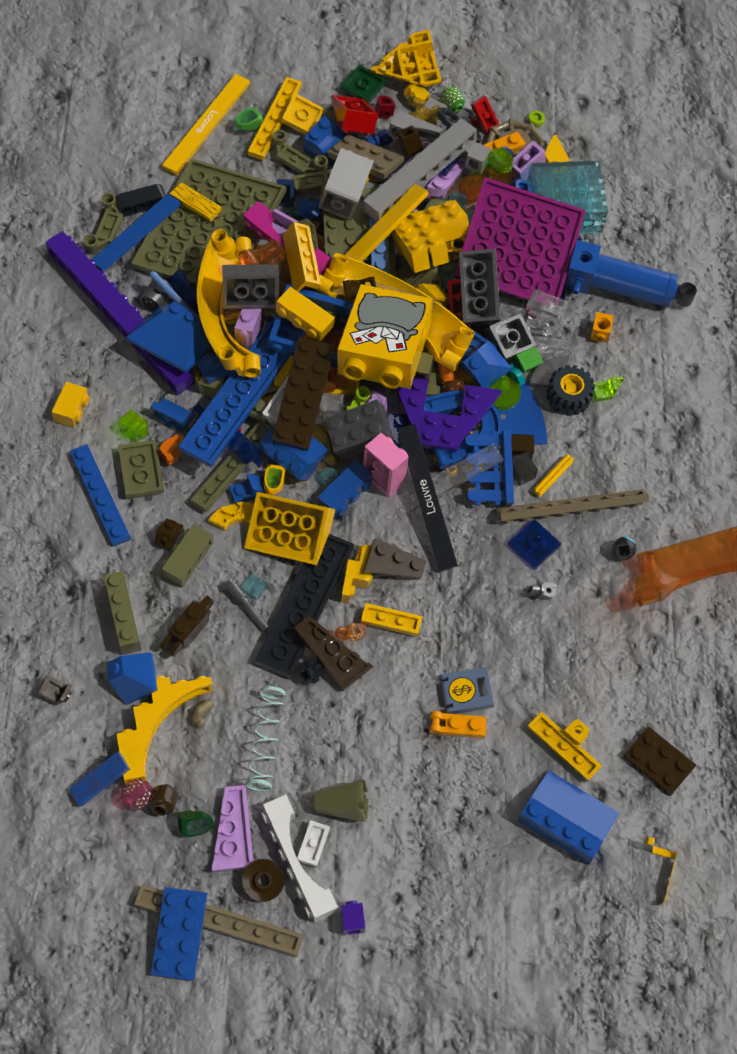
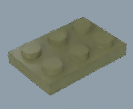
(141, 469)

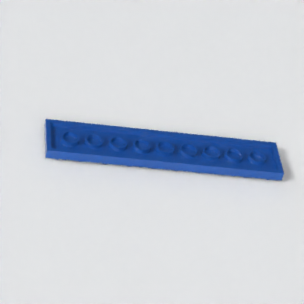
(237, 399)

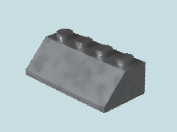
(480, 287)

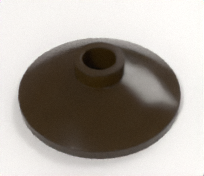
(274, 880)

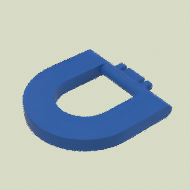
(450, 403)

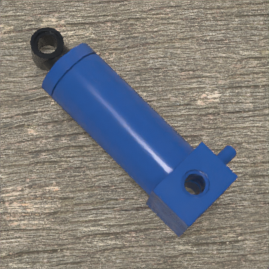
(624, 278)

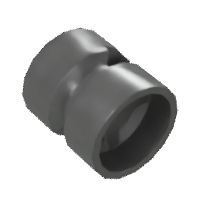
(154, 296)

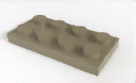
(384, 160)

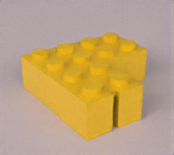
(430, 231)

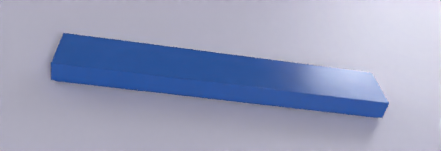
(136, 232)

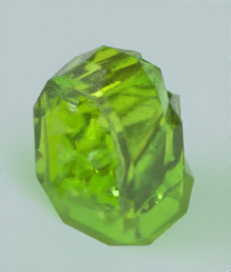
(501, 159)

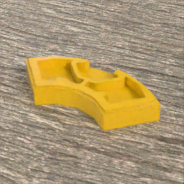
(231, 514)

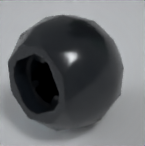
(624, 548)

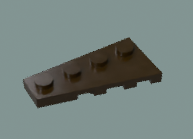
(337, 659)

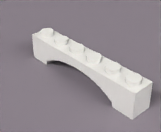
(318, 901)

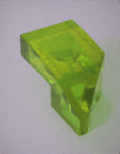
(607, 389)

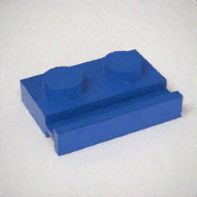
(212, 368)

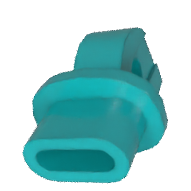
(515, 374)

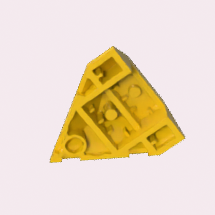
(412, 61)

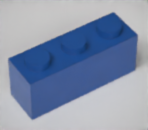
(346, 488)

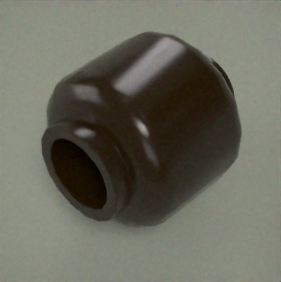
(163, 799)

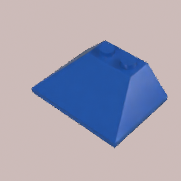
(173, 336)

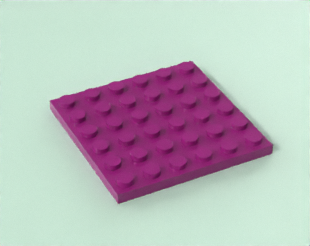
(530, 237)

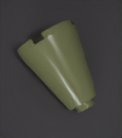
(343, 801)

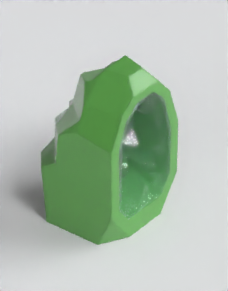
(248, 120)

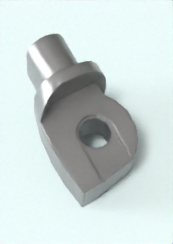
(539, 590)

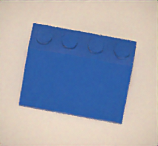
(568, 817)

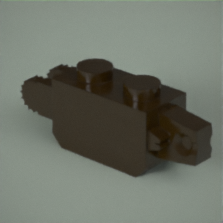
(188, 625)

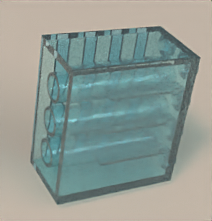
(573, 184)

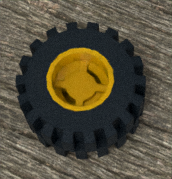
(570, 390)

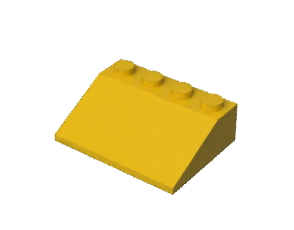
(289, 528)

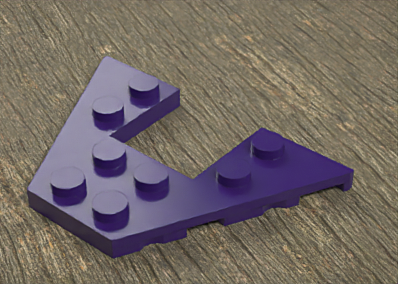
(445, 430)

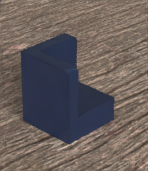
(288, 198)

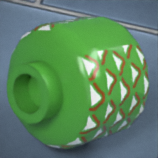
(453, 99)

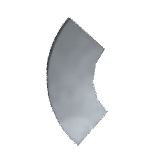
(543, 372)

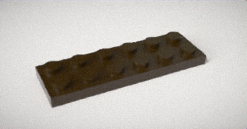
(303, 393)

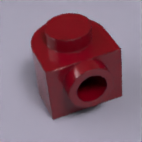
(385, 106)

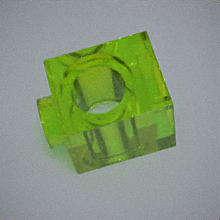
(133, 426)

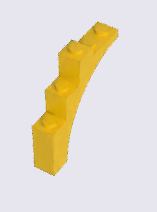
(148, 717)

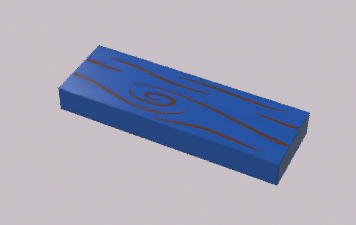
(99, 779)

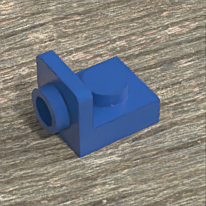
(308, 209)

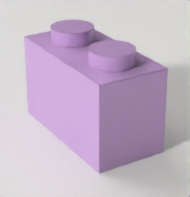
(530, 154)

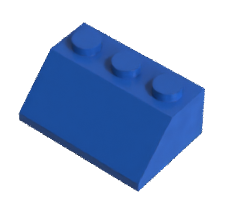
(295, 460)

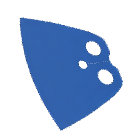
(526, 417)

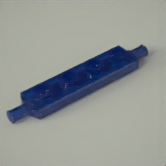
(239, 445)

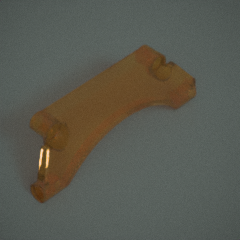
(684, 563)

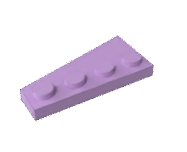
(233, 842)

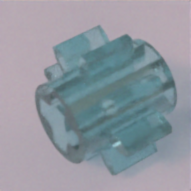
(459, 197)

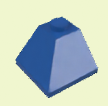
(486, 365)
(132, 676)

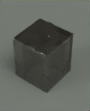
(523, 468)

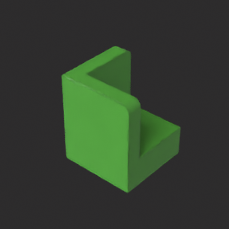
(528, 360)

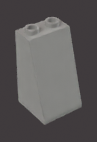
(345, 184)

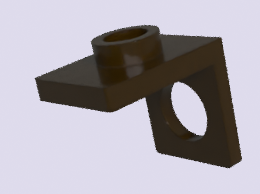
(352, 287)

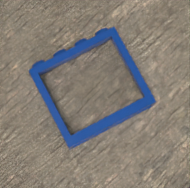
(325, 302)

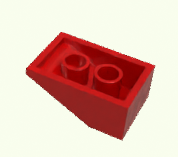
(354, 115)

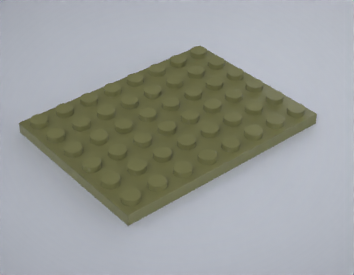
(184, 235)

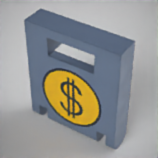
(463, 692)

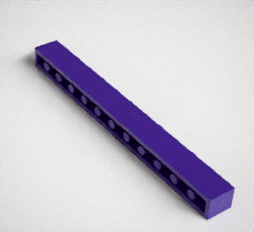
(111, 304)

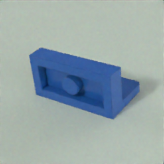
(172, 414)

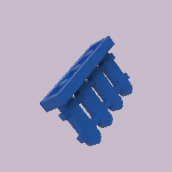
(494, 477)

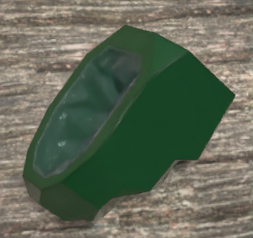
(194, 823)

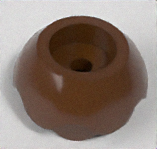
(454, 385)

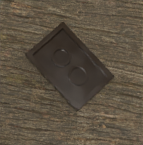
(659, 761)

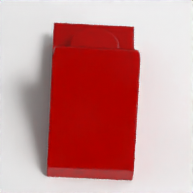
(484, 115)

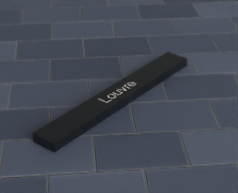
(427, 498)

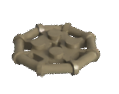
(494, 132)

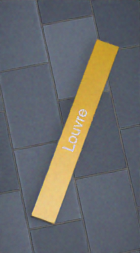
(205, 124)

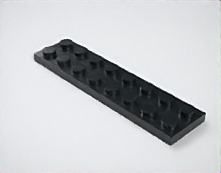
(306, 598)

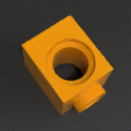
(602, 321)

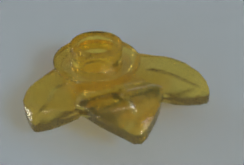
(425, 114)

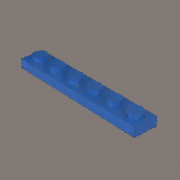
(100, 495)

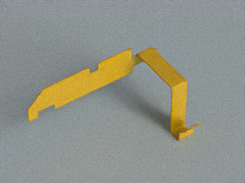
(663, 852)

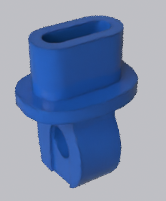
(380, 139)

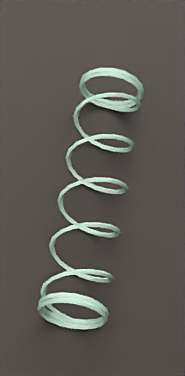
(251, 780)

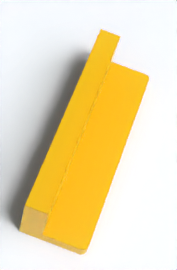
(301, 257)

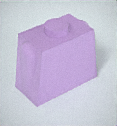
(248, 327)

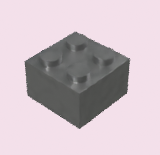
(510, 337)

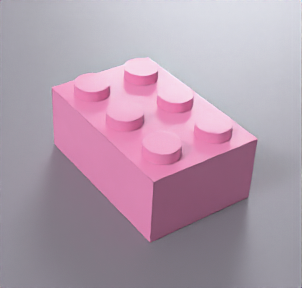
(386, 464)

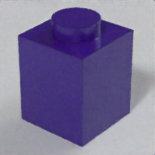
(352, 918)

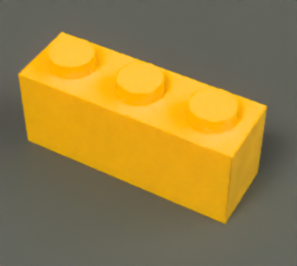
(304, 314)

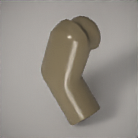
(199, 712)

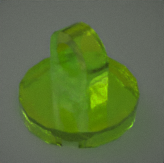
(510, 393)

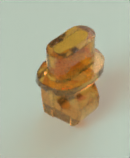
(348, 631)

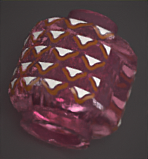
(137, 794)

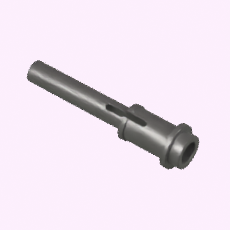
(239, 595)

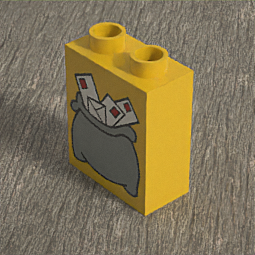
(384, 337)

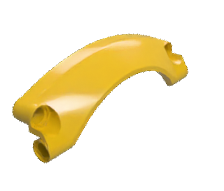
(222, 251)
(447, 335)

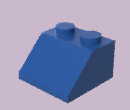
(323, 138)

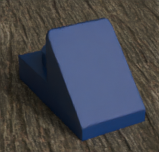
(247, 490)

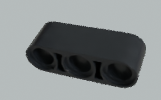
(139, 200)

